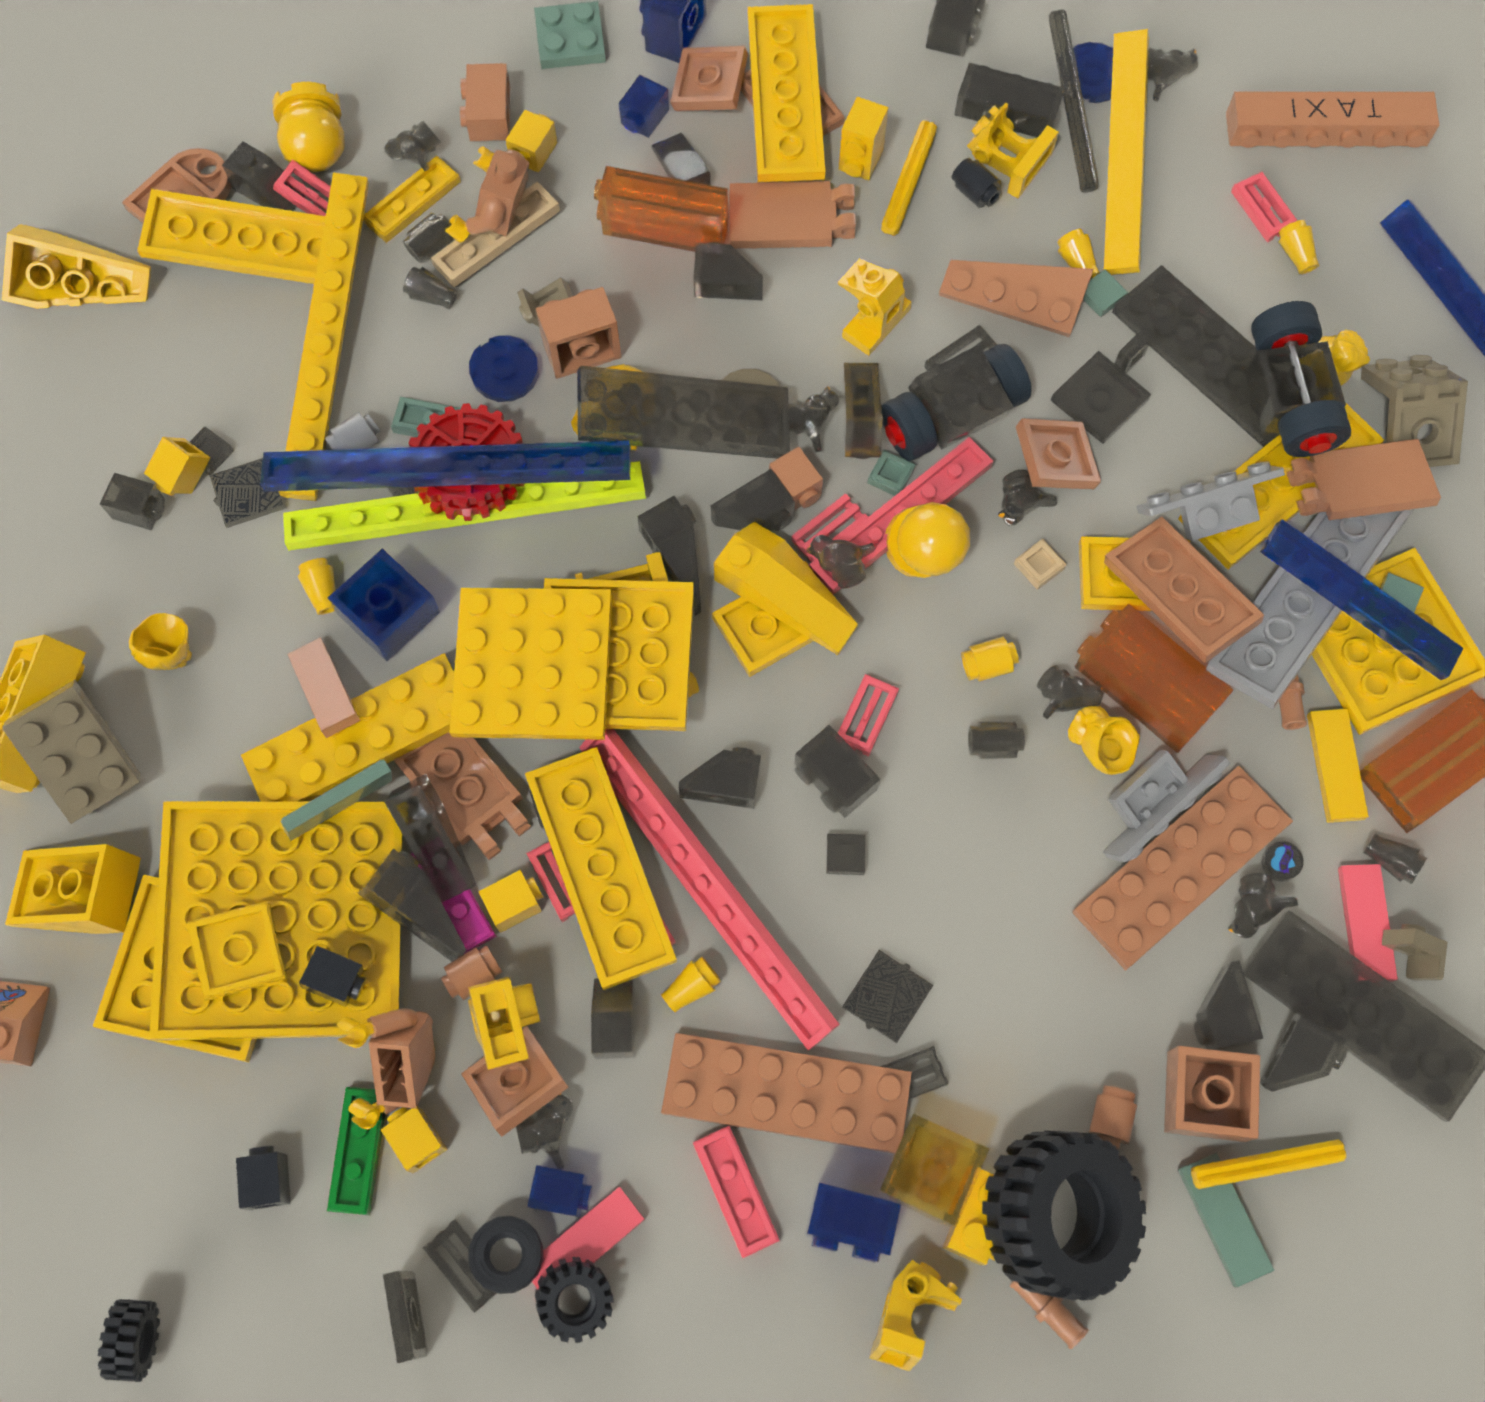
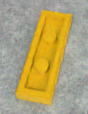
(411, 199)
(1337, 766)

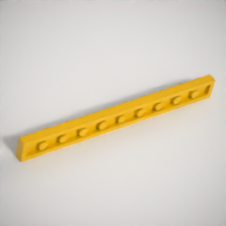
(327, 319)

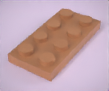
(1183, 589)

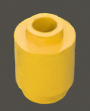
(989, 659)

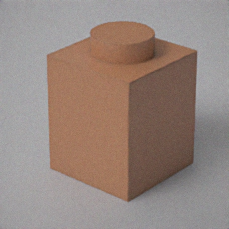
(798, 477)

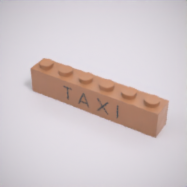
(1332, 119)

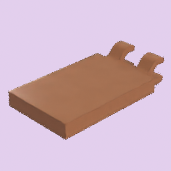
(790, 214)
(1365, 480)
(470, 788)

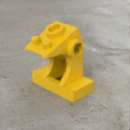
(997, 133)
(879, 304)
(498, 1019)
(895, 1337)

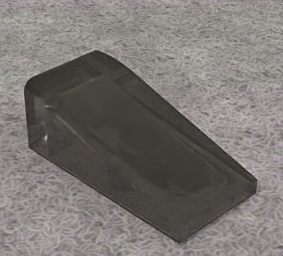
(681, 160)

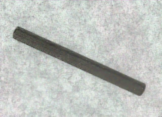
(1073, 101)

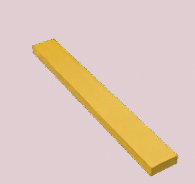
(1126, 152)

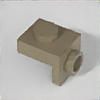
(555, 291)
(1424, 951)

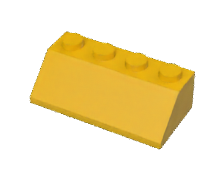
(31, 673)

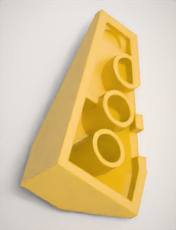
(57, 270)
(780, 583)

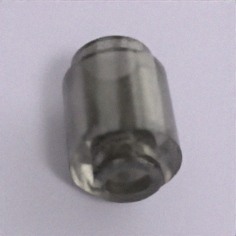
(428, 237)
(995, 740)

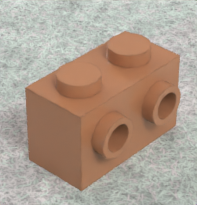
(486, 101)

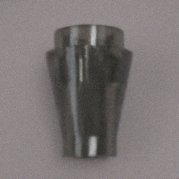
(428, 288)
(1396, 858)

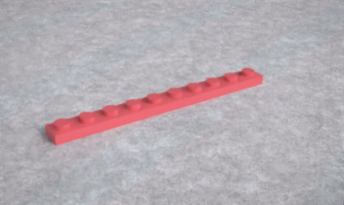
(714, 892)

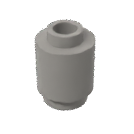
(354, 433)

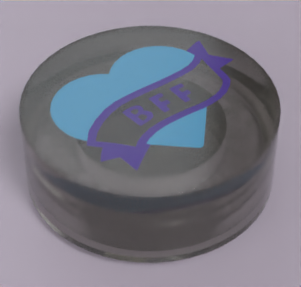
(1282, 861)

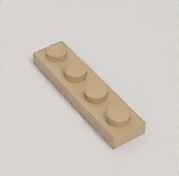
(464, 258)

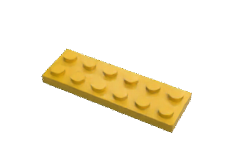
(785, 93)
(231, 236)
(1275, 496)
(392, 723)
(600, 868)

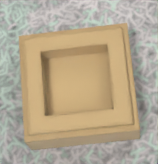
(1040, 564)

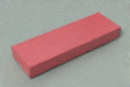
(1367, 917)
(736, 1192)
(594, 1232)

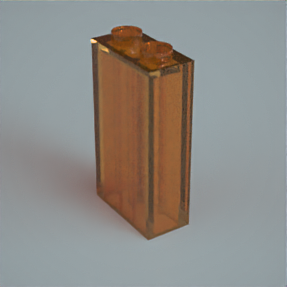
(660, 209)
(1151, 677)
(1431, 763)

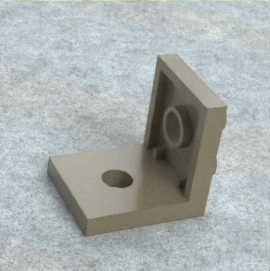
(1420, 395)

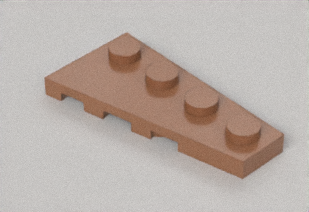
(1026, 293)

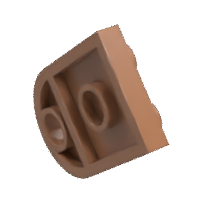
(182, 176)

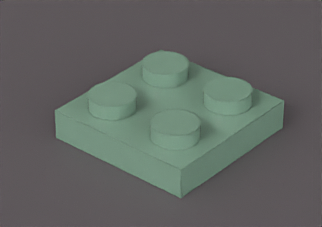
(569, 35)

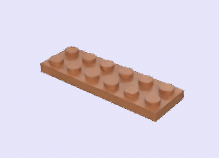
(1182, 867)
(787, 1093)

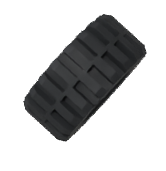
(1106, 1218)

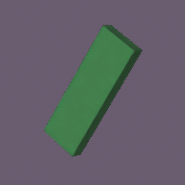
(355, 1159)

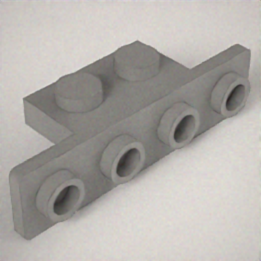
(1216, 505)
(1155, 797)

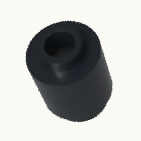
(977, 182)

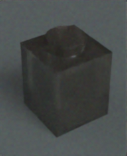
(133, 501)

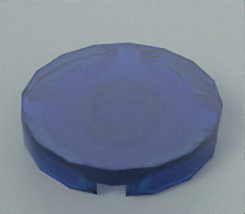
(1094, 70)
(504, 368)

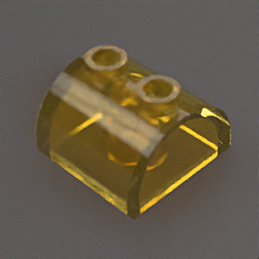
(934, 1171)

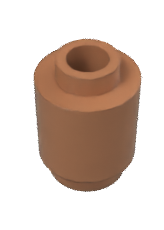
(470, 970)
(1114, 1115)

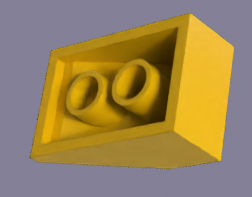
(74, 889)

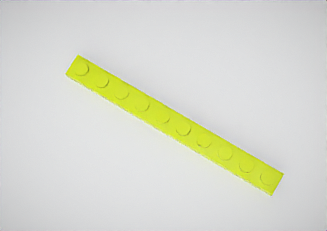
(409, 515)

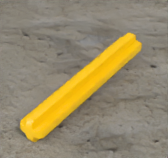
(908, 178)
(1268, 1164)

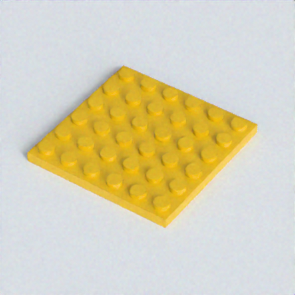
(239, 856)

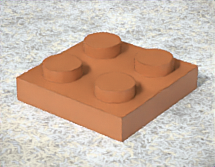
(709, 78)
(1057, 454)
(516, 1089)

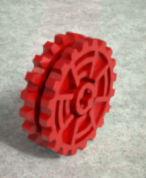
(467, 428)

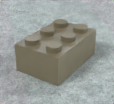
(72, 751)

